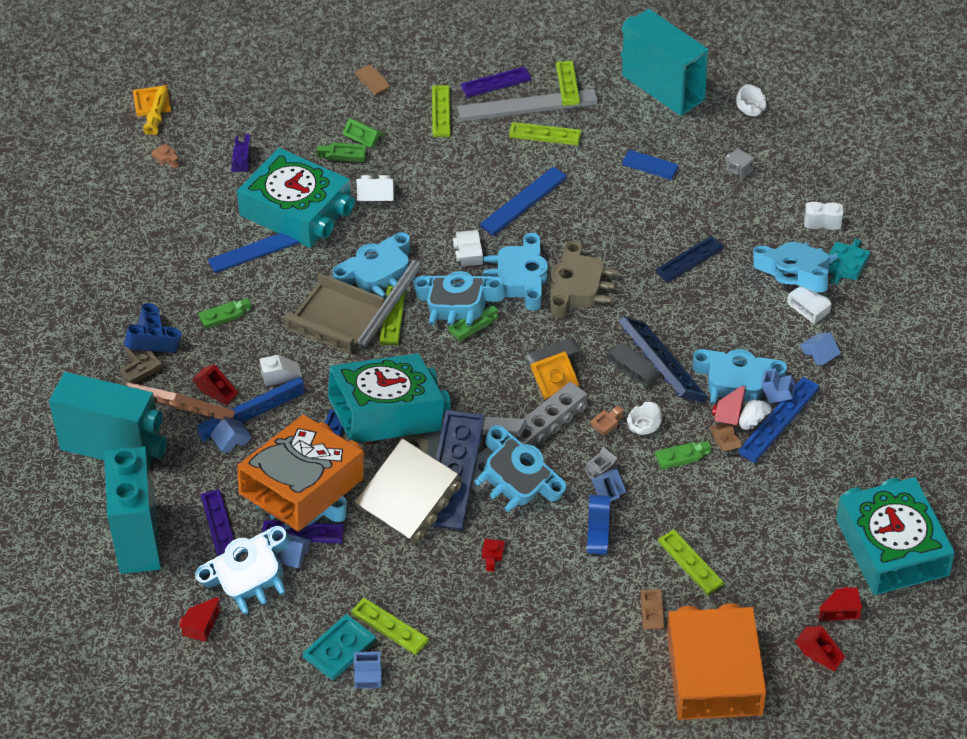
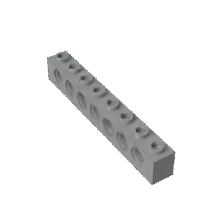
(541, 423)

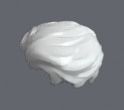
(751, 100)
(752, 413)
(645, 418)

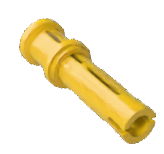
(151, 122)

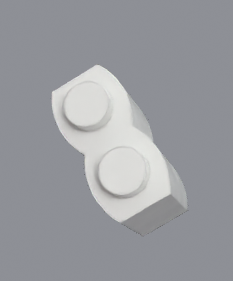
(823, 215)
(468, 247)
(809, 304)

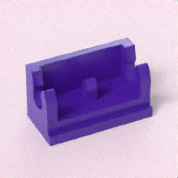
(241, 154)

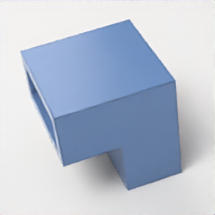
(821, 347)
(777, 388)
(229, 433)
(609, 484)
(294, 554)
(367, 670)

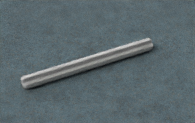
(388, 304)

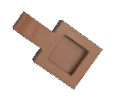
(166, 154)
(606, 422)

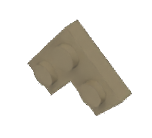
(143, 365)

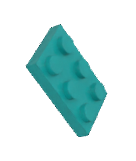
(336, 647)

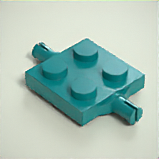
(849, 262)

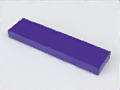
(495, 82)
(217, 520)
(315, 532)

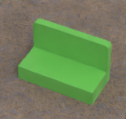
(362, 132)

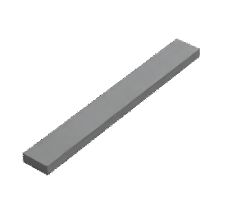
(522, 106)

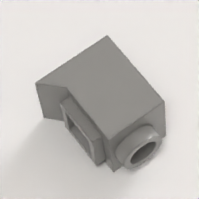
(739, 162)
(601, 463)

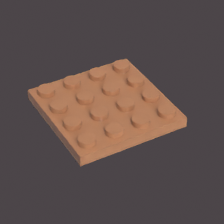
(186, 403)

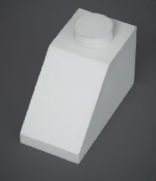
(279, 370)

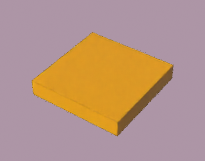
(144, 100)
(553, 374)

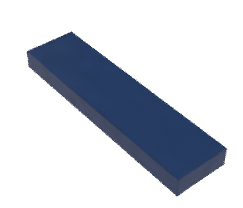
(689, 259)

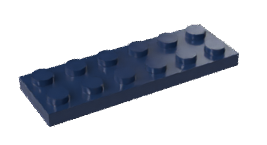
(663, 359)
(459, 452)

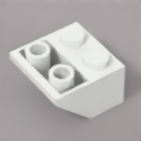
(375, 189)

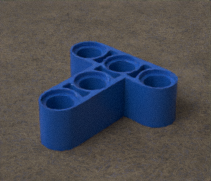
(150, 334)
(598, 524)

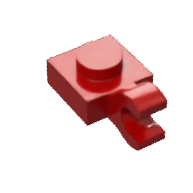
(492, 552)

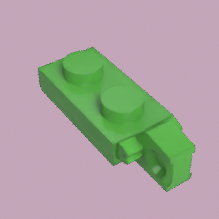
(342, 152)
(224, 313)
(462, 331)
(682, 454)

